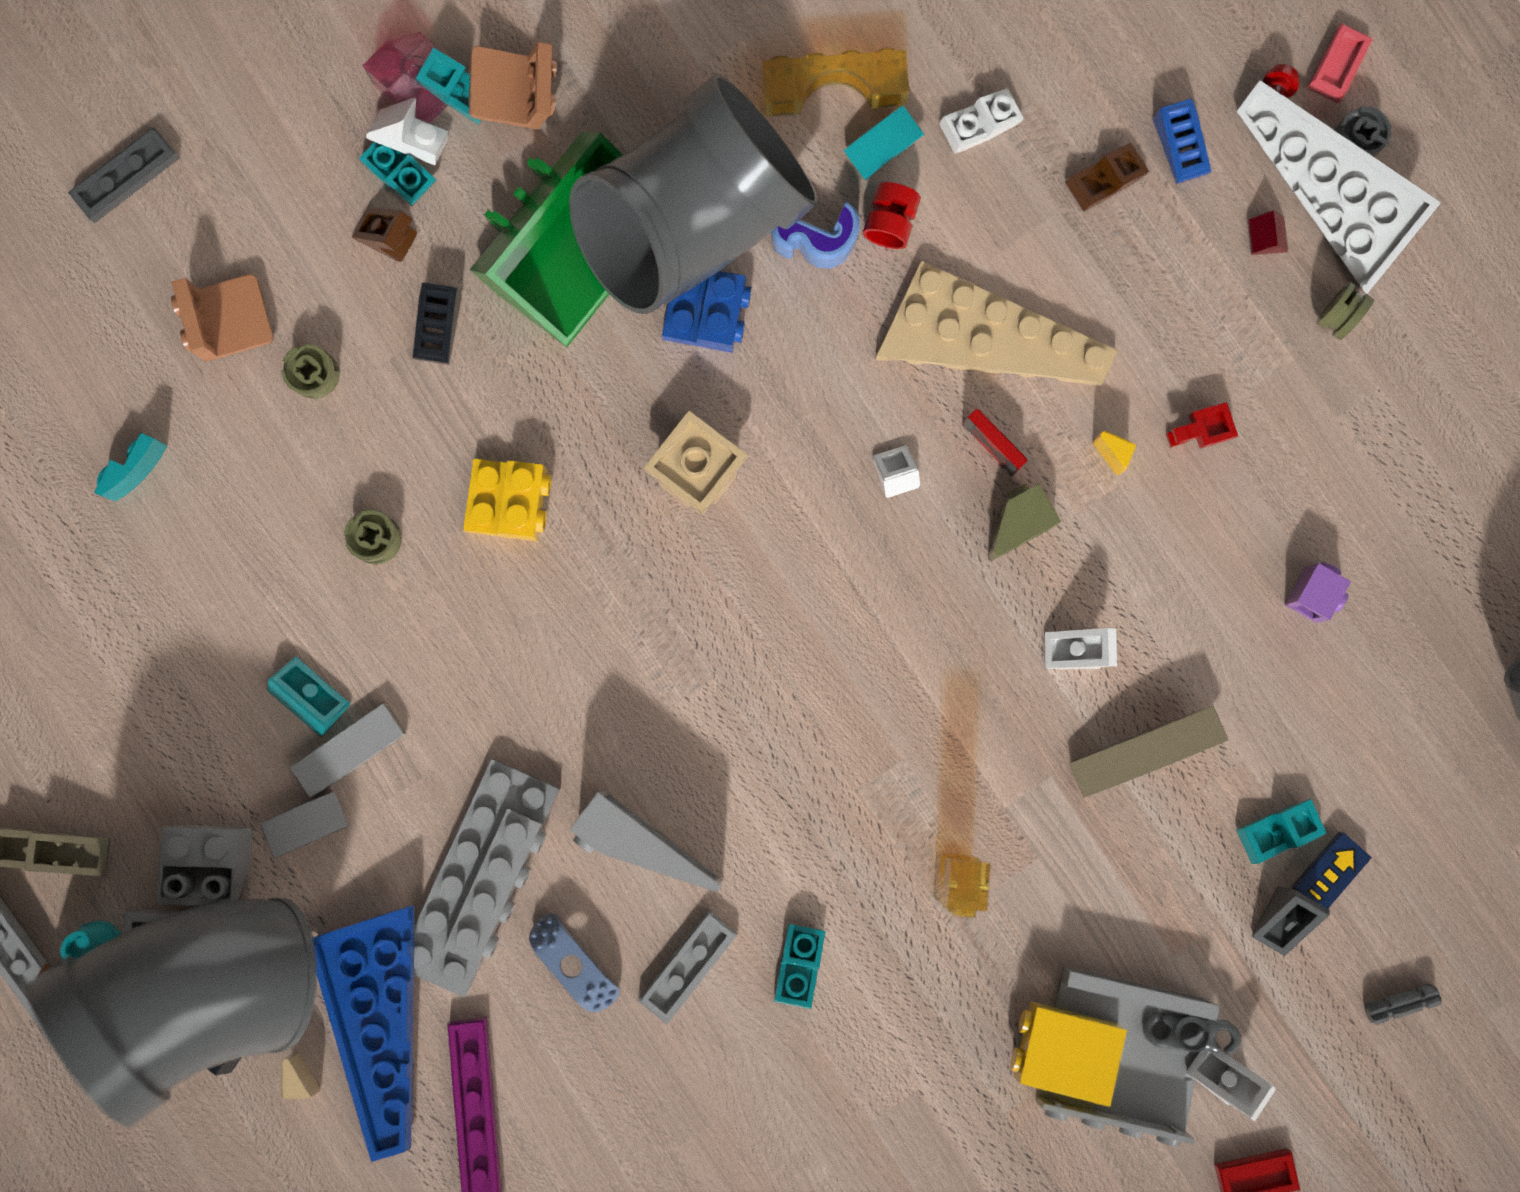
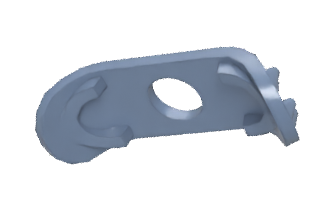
(551, 944)

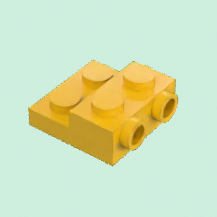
(507, 499)

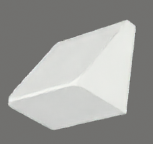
(896, 471)

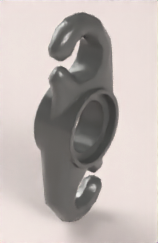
(1209, 1028)

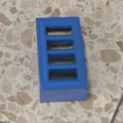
(1190, 123)

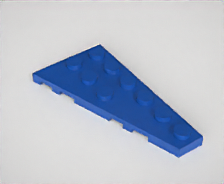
(369, 1002)

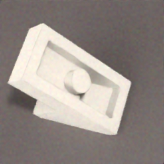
(403, 132)
(1081, 649)
(1231, 1082)

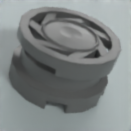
(1366, 129)

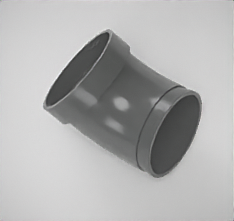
(688, 199)
(178, 1000)

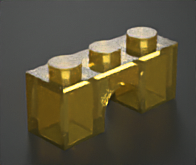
(961, 883)

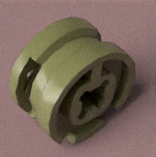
(1345, 311)
(310, 371)
(372, 537)

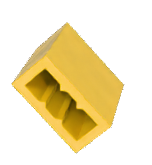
(1068, 1053)

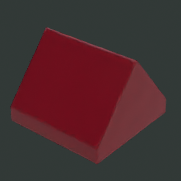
(1267, 234)

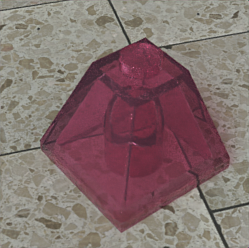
(395, 70)

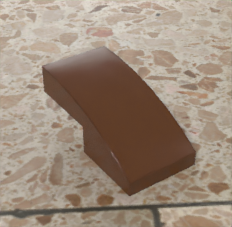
(1107, 177)

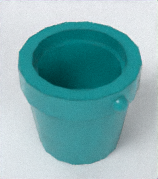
(88, 938)

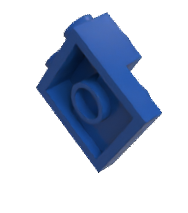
(709, 313)

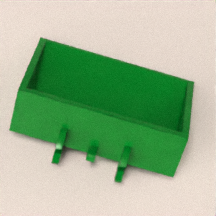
(536, 253)

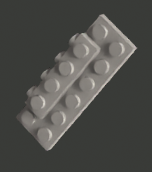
(481, 876)

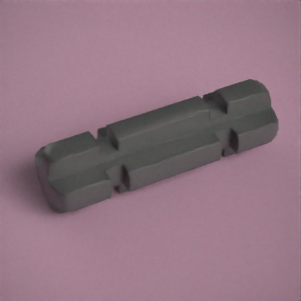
(1403, 1004)

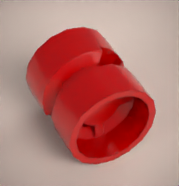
(893, 210)

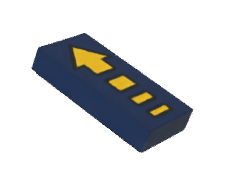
(1332, 870)

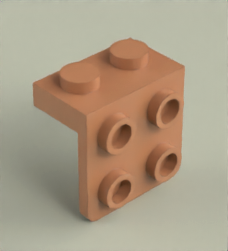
(512, 86)
(222, 317)

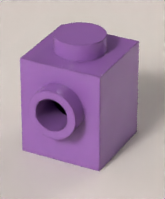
(1319, 592)

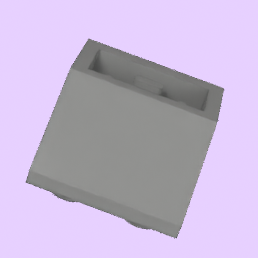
(203, 864)

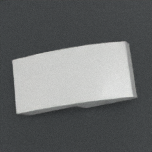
(981, 122)

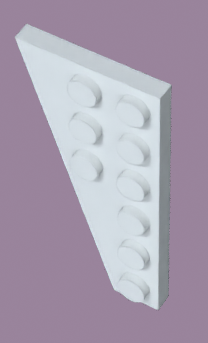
(1349, 194)

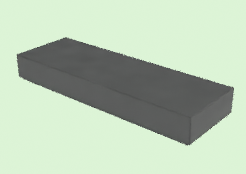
(123, 175)

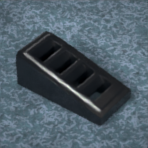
(425, 307)

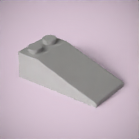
(622, 834)

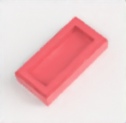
(1340, 63)

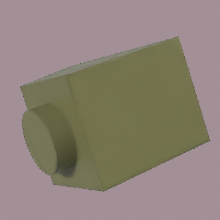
(1022, 519)

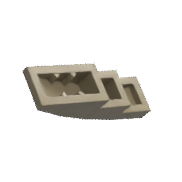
(1148, 751)
(53, 851)

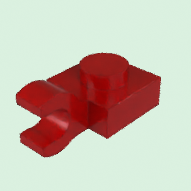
(1207, 425)

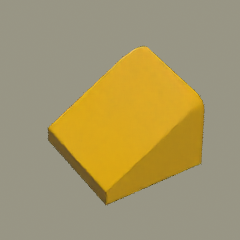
(1114, 450)

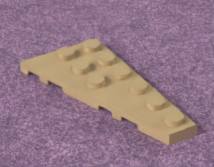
(975, 330)

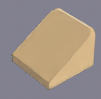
(297, 1079)

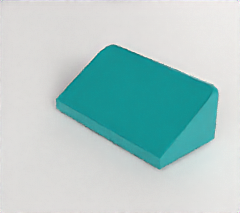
(307, 696)

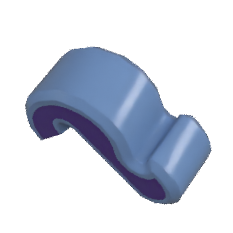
(818, 245)

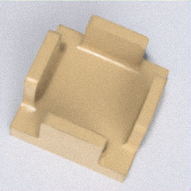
(695, 463)

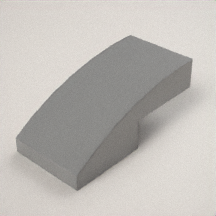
(304, 824)

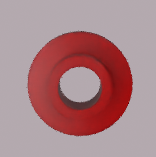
(1283, 79)

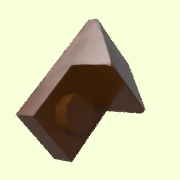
(386, 232)

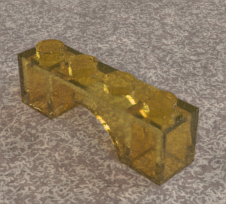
(876, 75)

